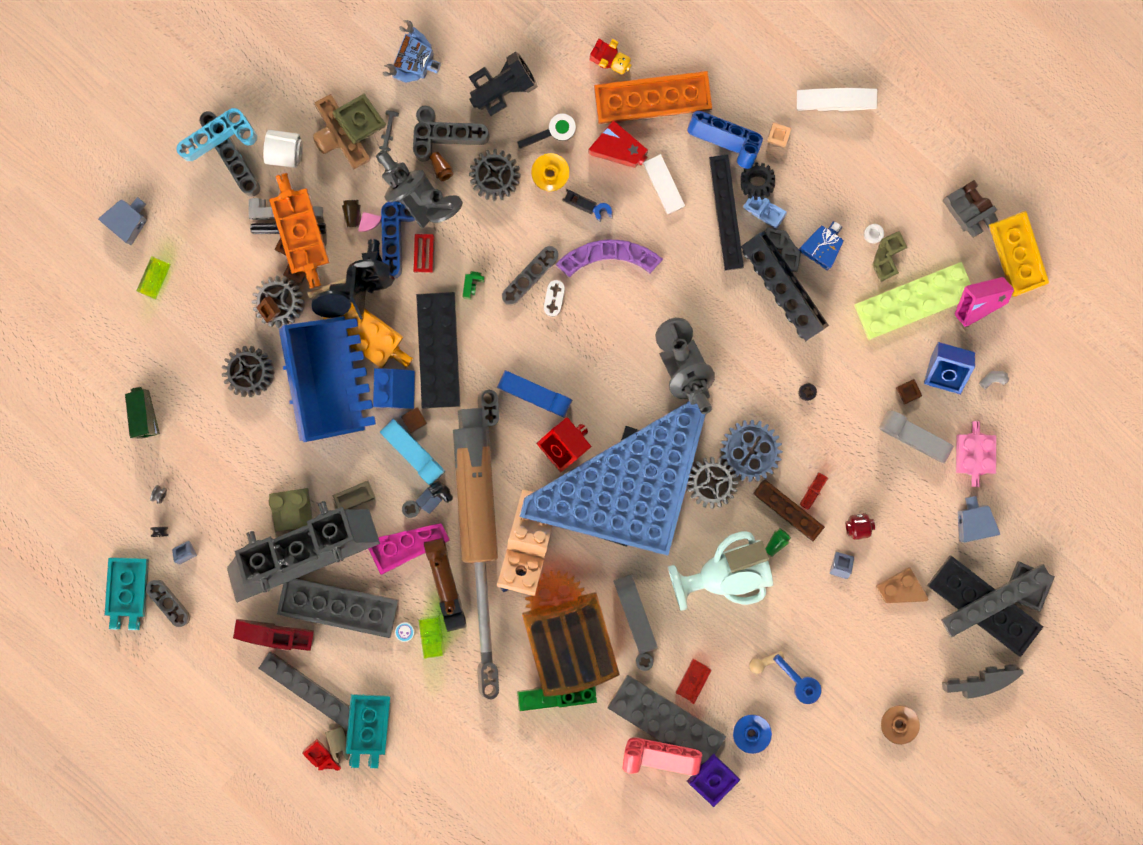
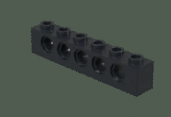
(795, 290)

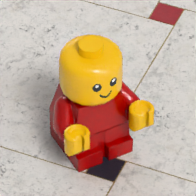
(608, 57)

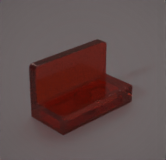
(693, 680)

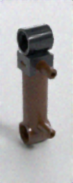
(445, 585)

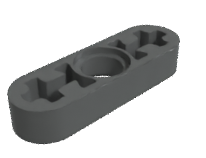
(176, 603)

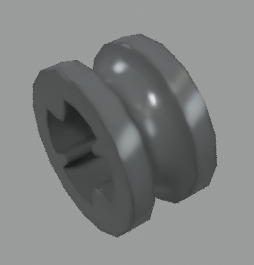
(158, 494)
(409, 503)
(642, 667)

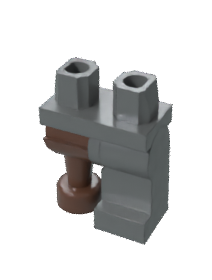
(971, 214)

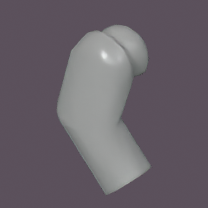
(994, 376)

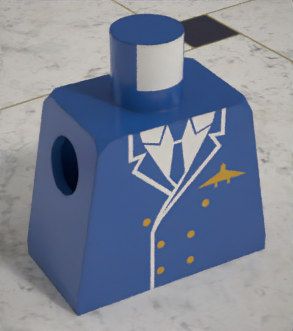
(823, 245)

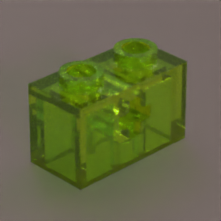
(431, 636)

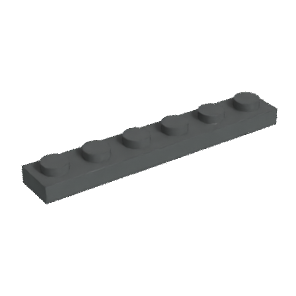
(996, 600)
(306, 689)

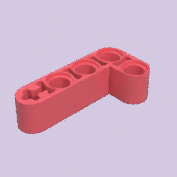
(660, 756)

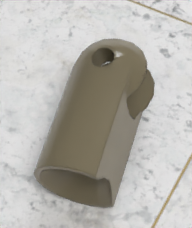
(337, 743)

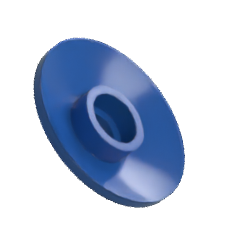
(757, 742)

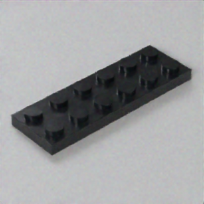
(438, 350)
(962, 586)

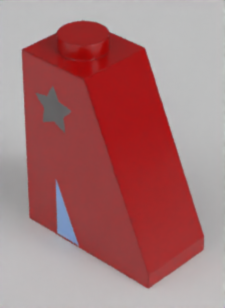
(619, 147)

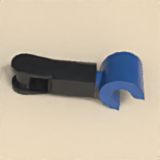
(587, 205)

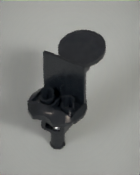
(362, 275)

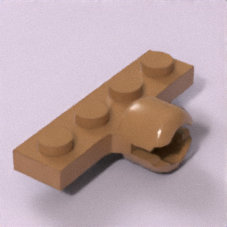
(335, 137)

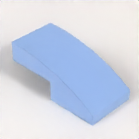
(765, 211)

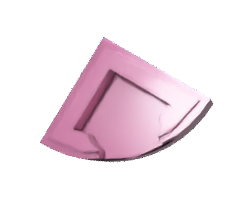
(369, 222)

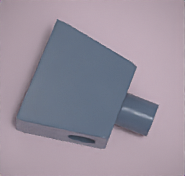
(125, 219)
(976, 521)

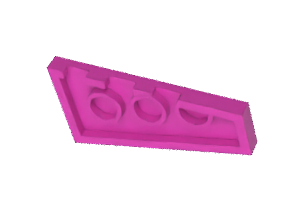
(404, 546)

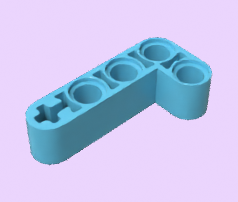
(214, 138)
(412, 451)

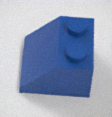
(950, 368)
(394, 388)

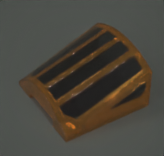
(571, 646)

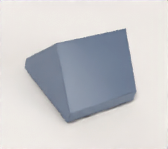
(428, 502)
(183, 552)

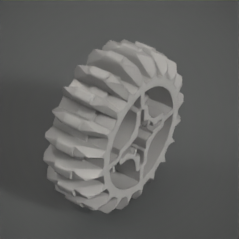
(291, 311)
(696, 487)

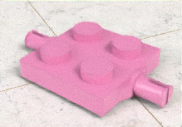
(976, 454)

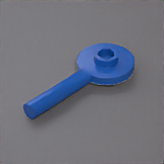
(806, 689)

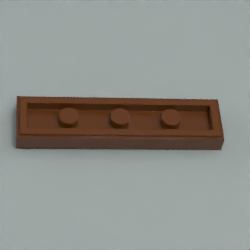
(788, 510)

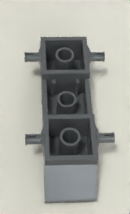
(320, 543)

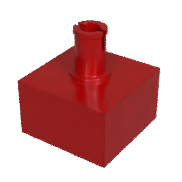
(564, 444)

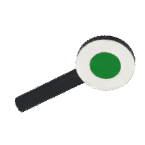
(560, 127)

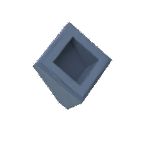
(842, 565)

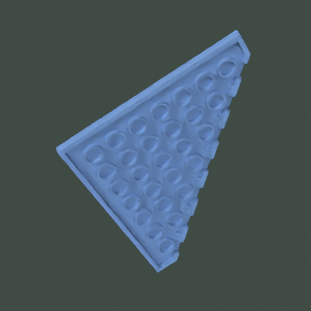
(629, 489)

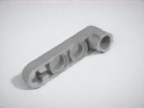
(259, 211)

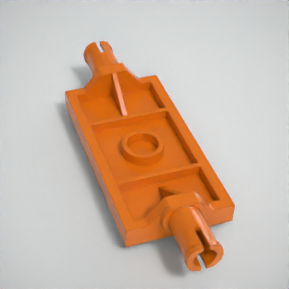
(299, 230)

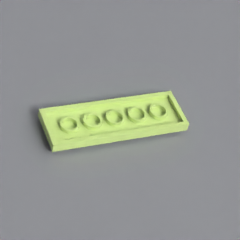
(912, 301)

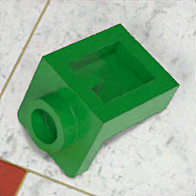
(469, 287)

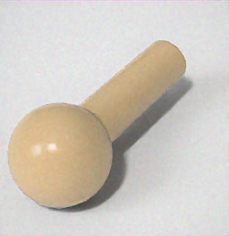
(758, 665)

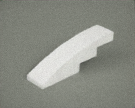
(837, 99)

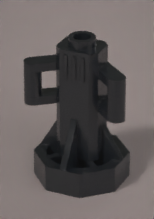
(513, 78)

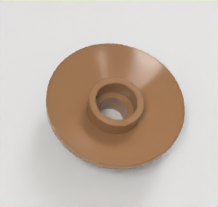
(907, 731)

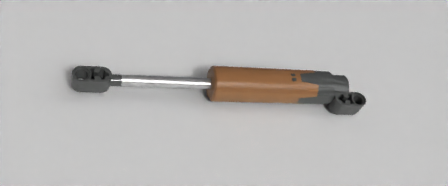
(478, 516)

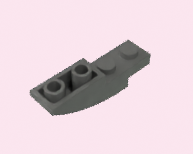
(990, 681)

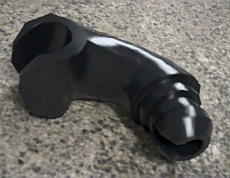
(442, 490)

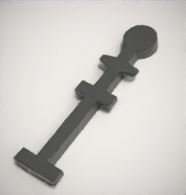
(387, 137)

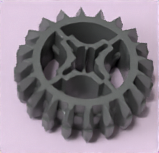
(504, 189)
(240, 356)

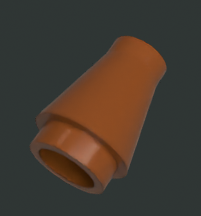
(442, 169)

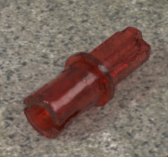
(813, 491)

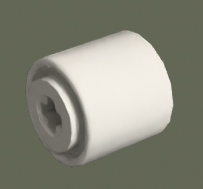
(282, 148)

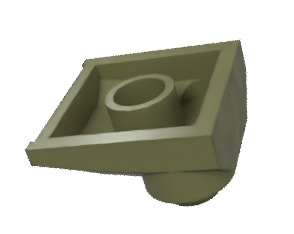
(290, 509)

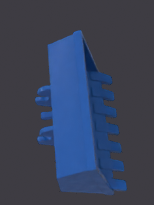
(324, 378)

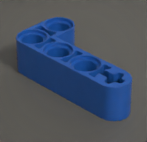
(727, 135)
(393, 240)
(534, 394)

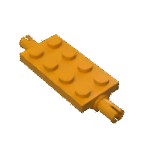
(377, 339)

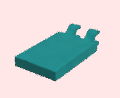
(126, 591)
(367, 728)

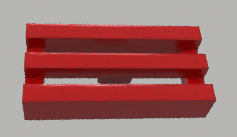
(423, 269)

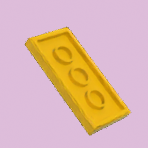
(1019, 253)

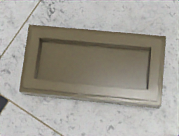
(354, 496)
(747, 556)

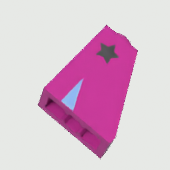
(982, 299)

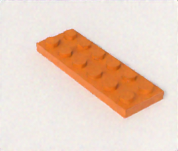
(653, 97)

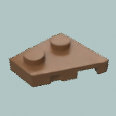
(902, 588)

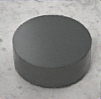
(425, 114)

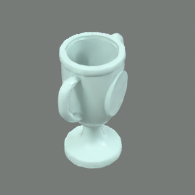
(719, 579)

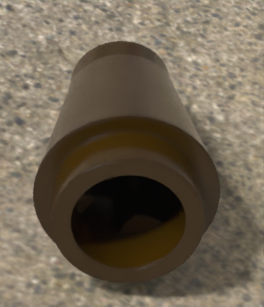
(351, 212)

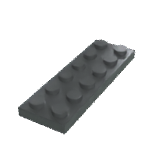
(338, 607)
(664, 719)

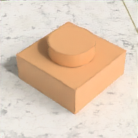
(778, 135)

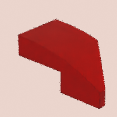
(320, 756)

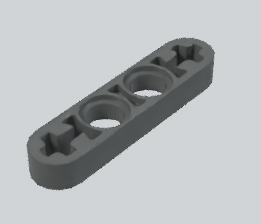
(527, 273)

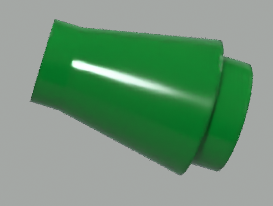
(777, 542)

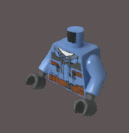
(413, 57)

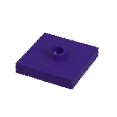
(713, 780)

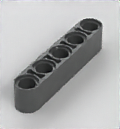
(235, 161)

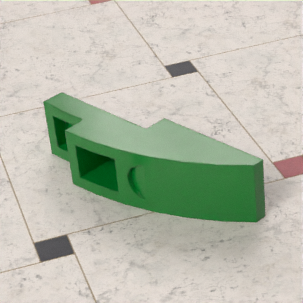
(535, 699)

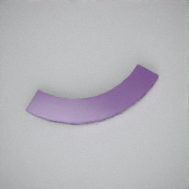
(607, 250)

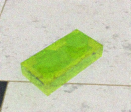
(153, 277)

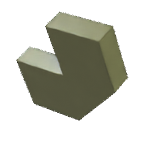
(883, 262)

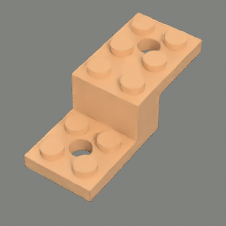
(524, 551)

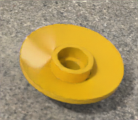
(547, 163)

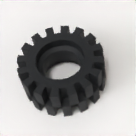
(758, 191)

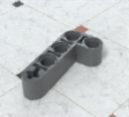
(450, 138)
(635, 614)

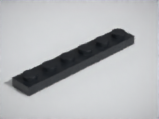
(726, 212)

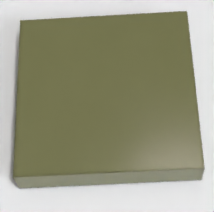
(359, 119)

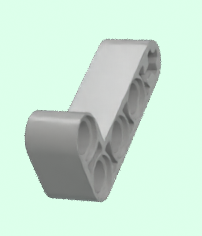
(916, 437)

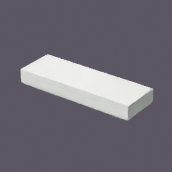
(664, 184)

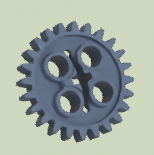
(766, 460)

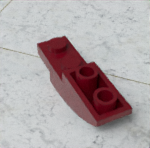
(273, 636)

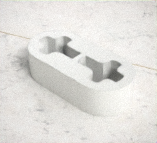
(549, 297)

